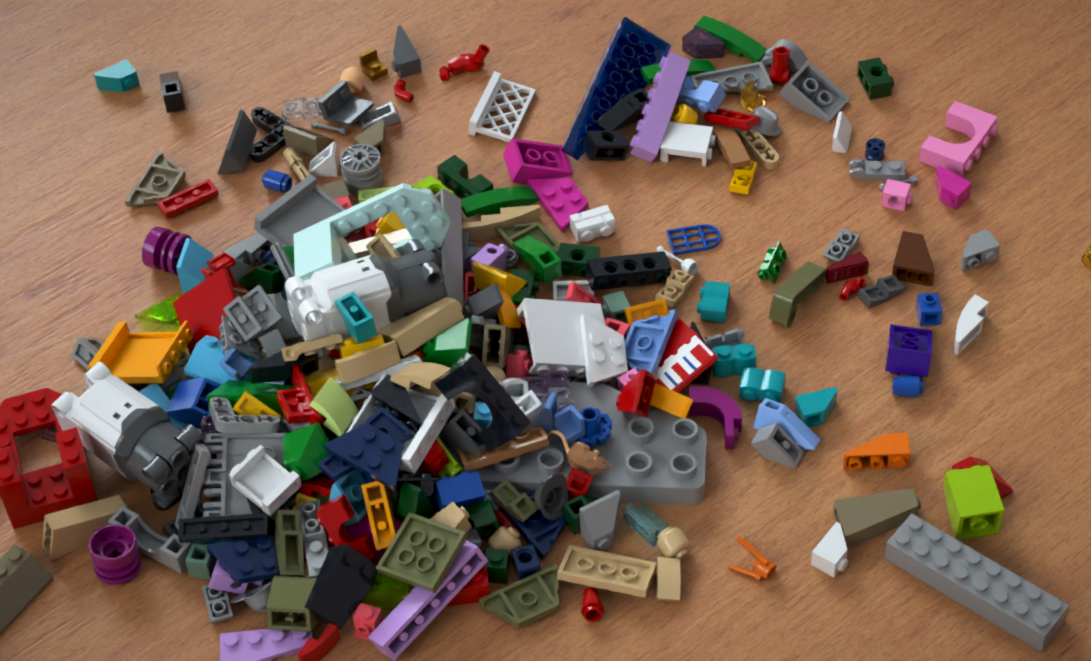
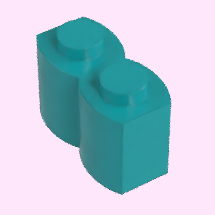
(714, 301)
(733, 359)
(762, 384)

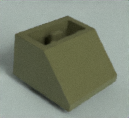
(287, 604)

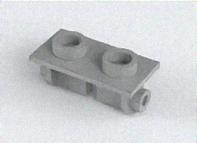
(730, 338)

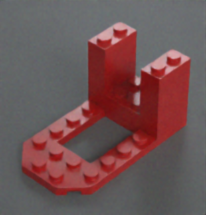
(48, 489)

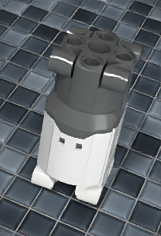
(383, 285)
(129, 433)

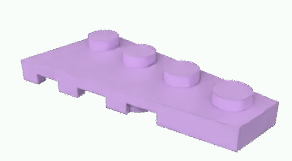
(261, 644)

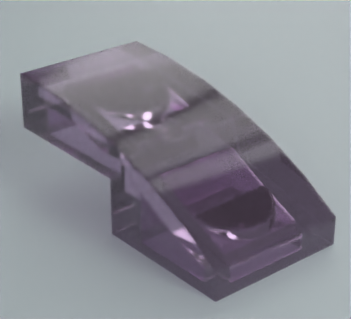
(550, 379)

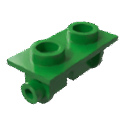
(772, 263)

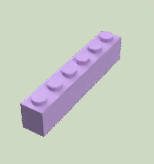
(660, 106)
(423, 606)

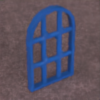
(688, 244)

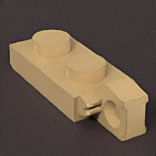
(310, 347)

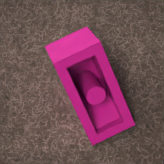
(951, 188)

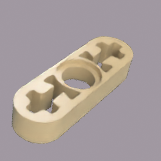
(753, 139)

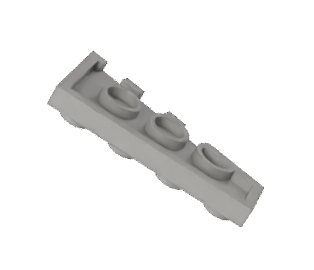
(734, 78)

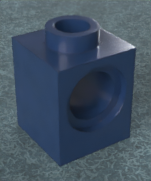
(525, 554)

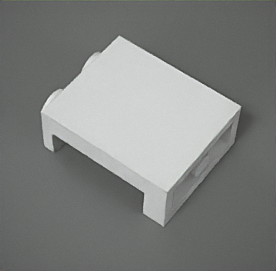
(687, 141)
(264, 480)

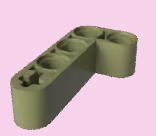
(794, 292)

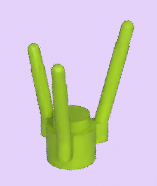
(452, 468)

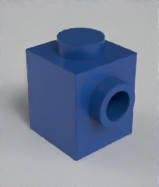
(928, 309)

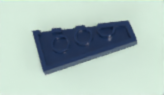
(382, 420)

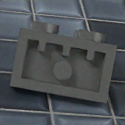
(341, 107)

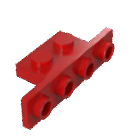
(296, 401)

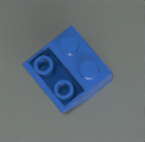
(190, 401)
(462, 490)

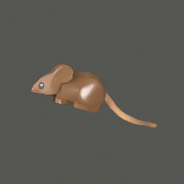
(582, 457)

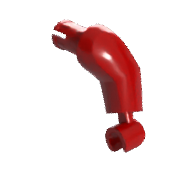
(465, 63)

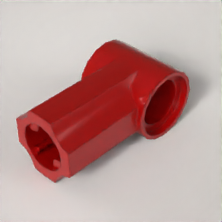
(780, 65)

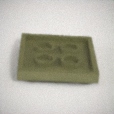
(422, 552)

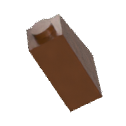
(913, 260)

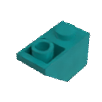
(815, 406)

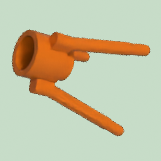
(762, 566)

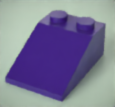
(909, 351)

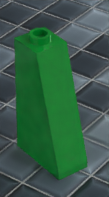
(263, 392)

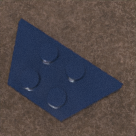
(370, 453)
(538, 529)
(247, 558)

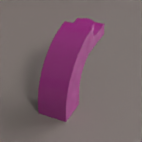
(720, 406)

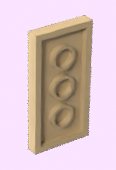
(606, 571)

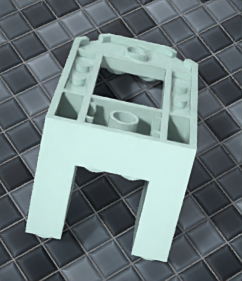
(324, 244)

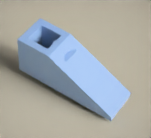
(774, 412)

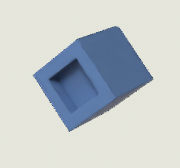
(235, 365)
(570, 423)

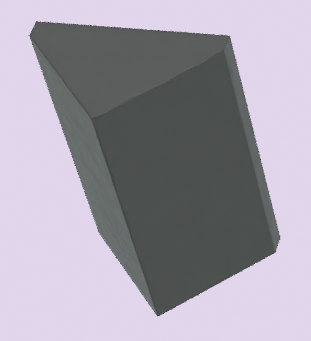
(238, 145)

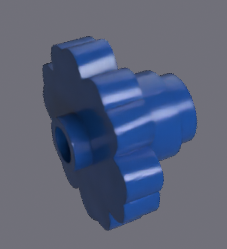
(597, 427)

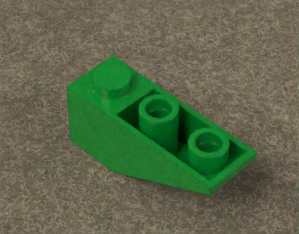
(540, 258)

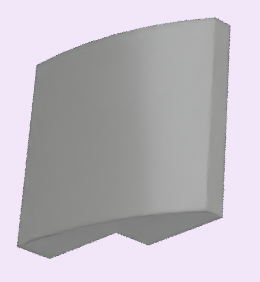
(253, 313)

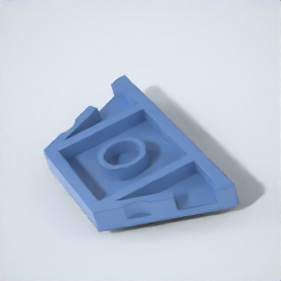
(648, 341)

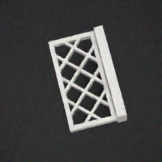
(488, 104)

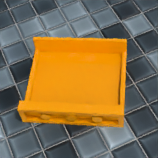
(142, 355)

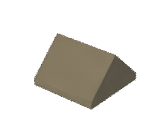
(305, 141)

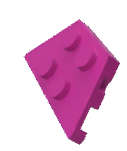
(559, 198)

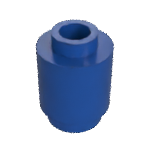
(277, 181)
(907, 386)

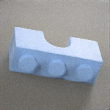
(705, 97)

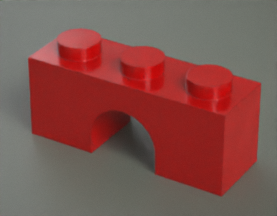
(332, 517)

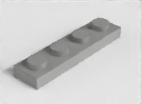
(195, 479)

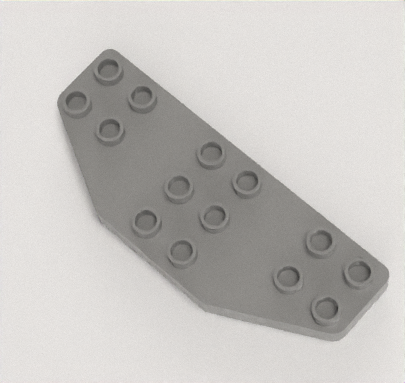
(649, 457)

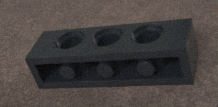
(627, 270)

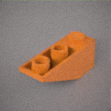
(882, 452)

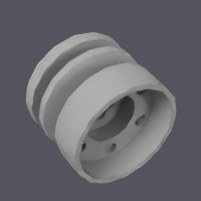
(361, 168)

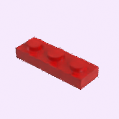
(732, 119)
(188, 198)

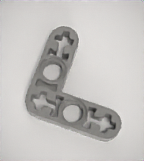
(227, 422)

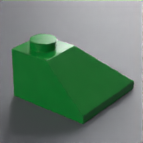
(449, 345)
(304, 450)

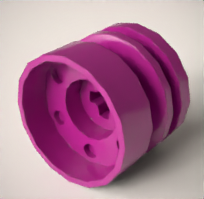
(163, 249)
(115, 554)

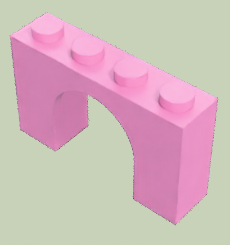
(960, 157)

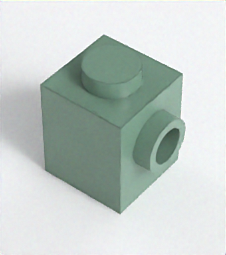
(614, 306)
(199, 562)

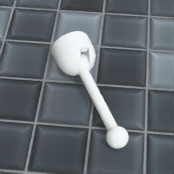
(687, 265)

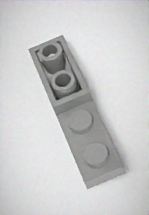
(250, 249)
(313, 537)

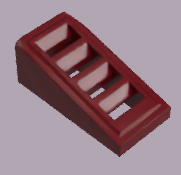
(848, 268)

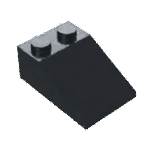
(341, 584)

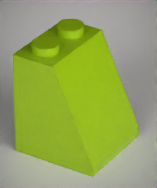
(973, 502)

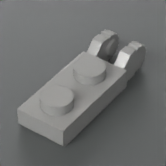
(877, 170)

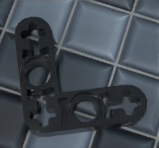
(262, 150)

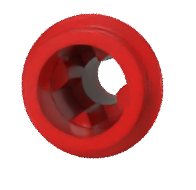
(591, 606)

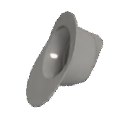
(768, 121)
(255, 598)

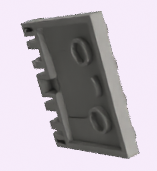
(234, 451)

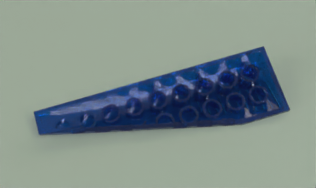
(614, 78)

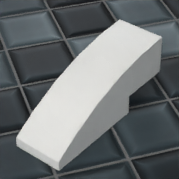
(970, 323)

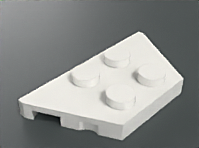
(602, 351)

